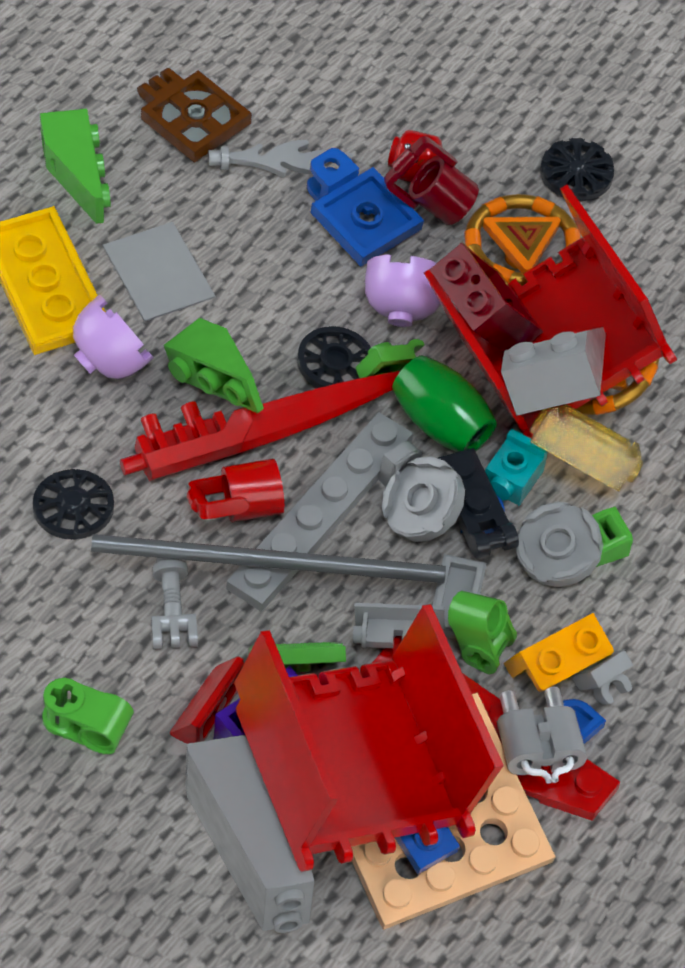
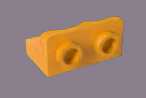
(562, 653)

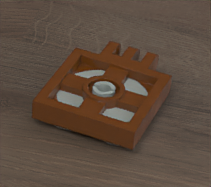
(191, 112)

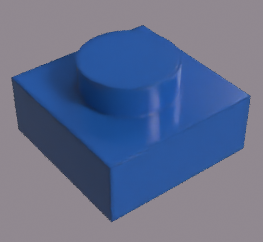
(423, 856)

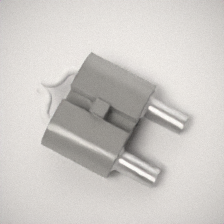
(540, 739)

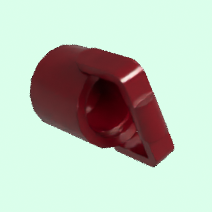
(436, 185)

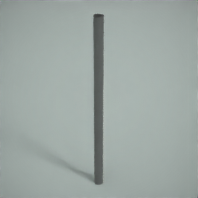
(268, 558)

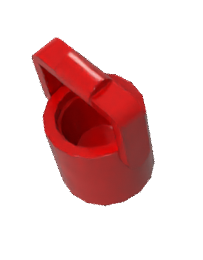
(248, 490)

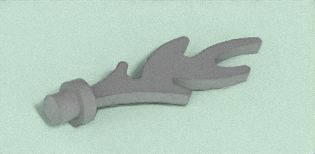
(283, 155)

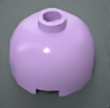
(400, 289)
(107, 342)

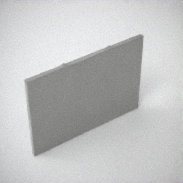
(158, 271)

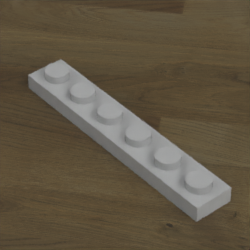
(320, 509)

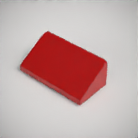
(211, 698)

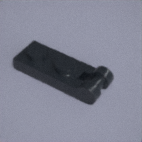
(481, 507)

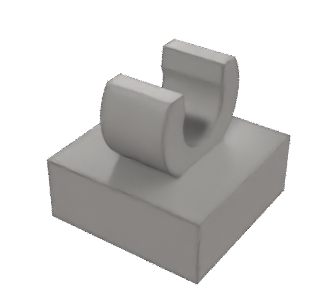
(602, 674)

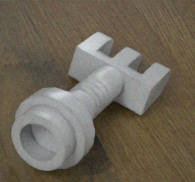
(170, 573)

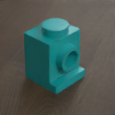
(516, 467)

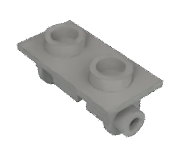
(379, 623)

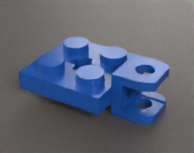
(346, 195)

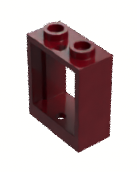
(484, 299)

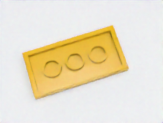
(43, 278)

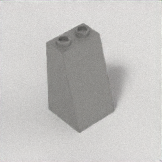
(247, 833)

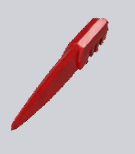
(216, 439)

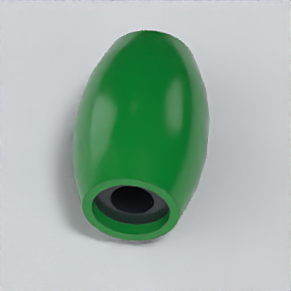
(444, 404)

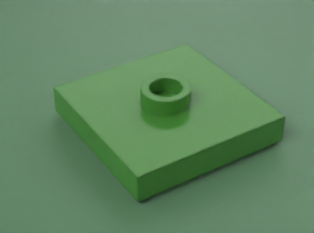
(300, 655)

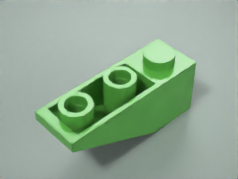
(71, 159)
(211, 361)

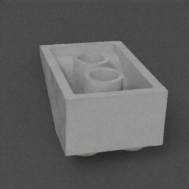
(554, 370)

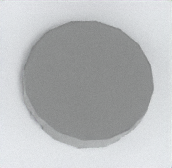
(423, 499)
(559, 544)

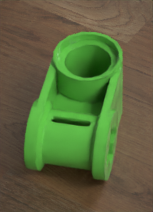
(481, 629)
(88, 717)

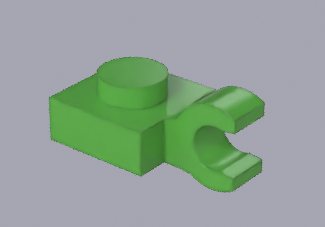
(388, 358)

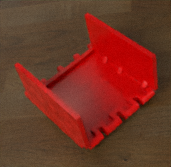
(576, 296)
(368, 747)

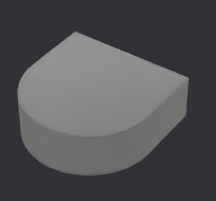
(397, 459)

